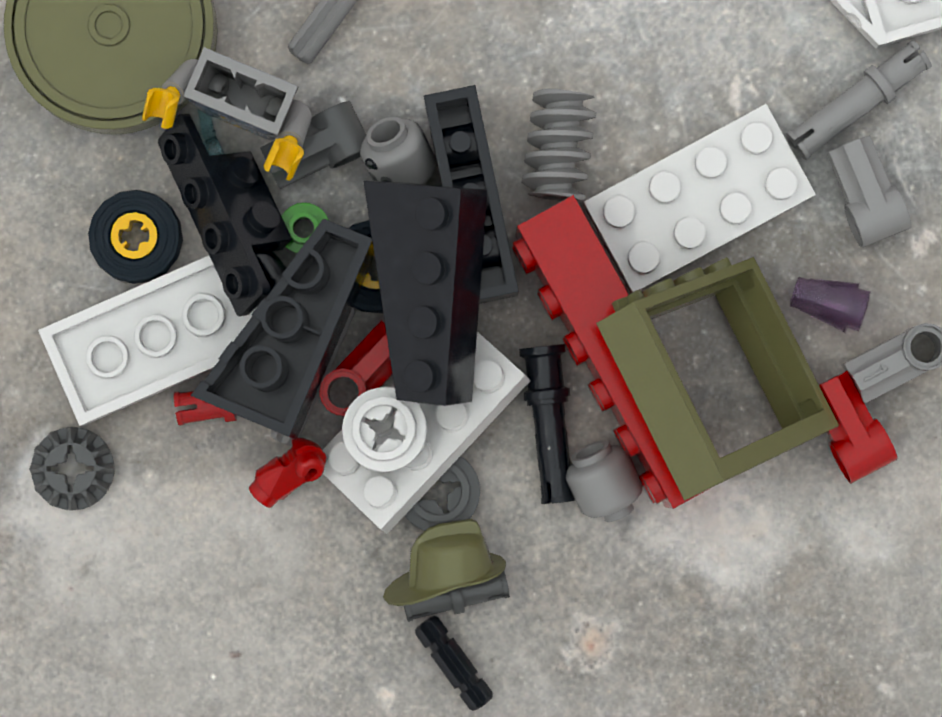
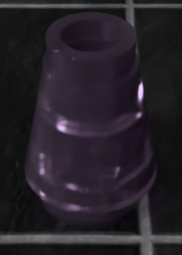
(832, 302)

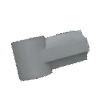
(873, 205)
(893, 363)

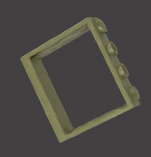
(663, 398)

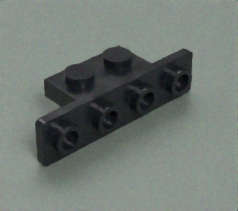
(228, 209)

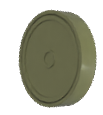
(102, 56)

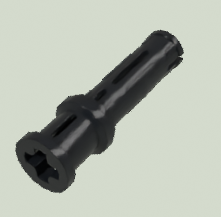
(547, 397)

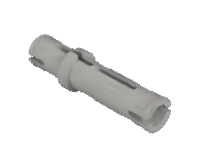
(876, 87)

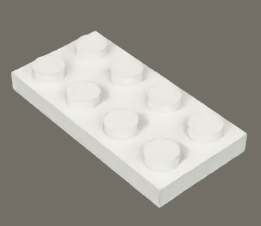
(699, 198)
(142, 340)
(450, 431)

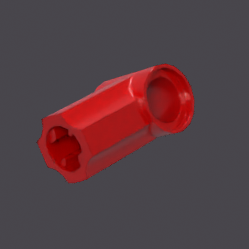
(366, 365)
(859, 441)

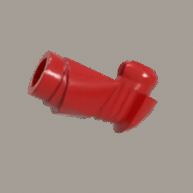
(288, 472)

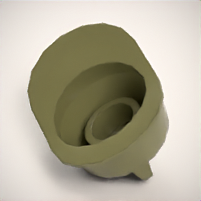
(444, 560)

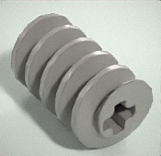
(557, 144)

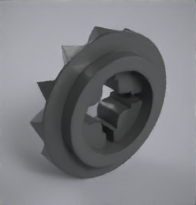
(87, 487)
(461, 501)

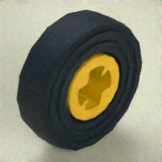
(117, 216)

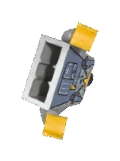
(238, 97)

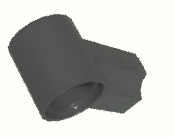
(331, 141)

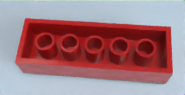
(580, 289)

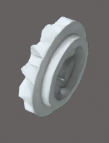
(361, 439)

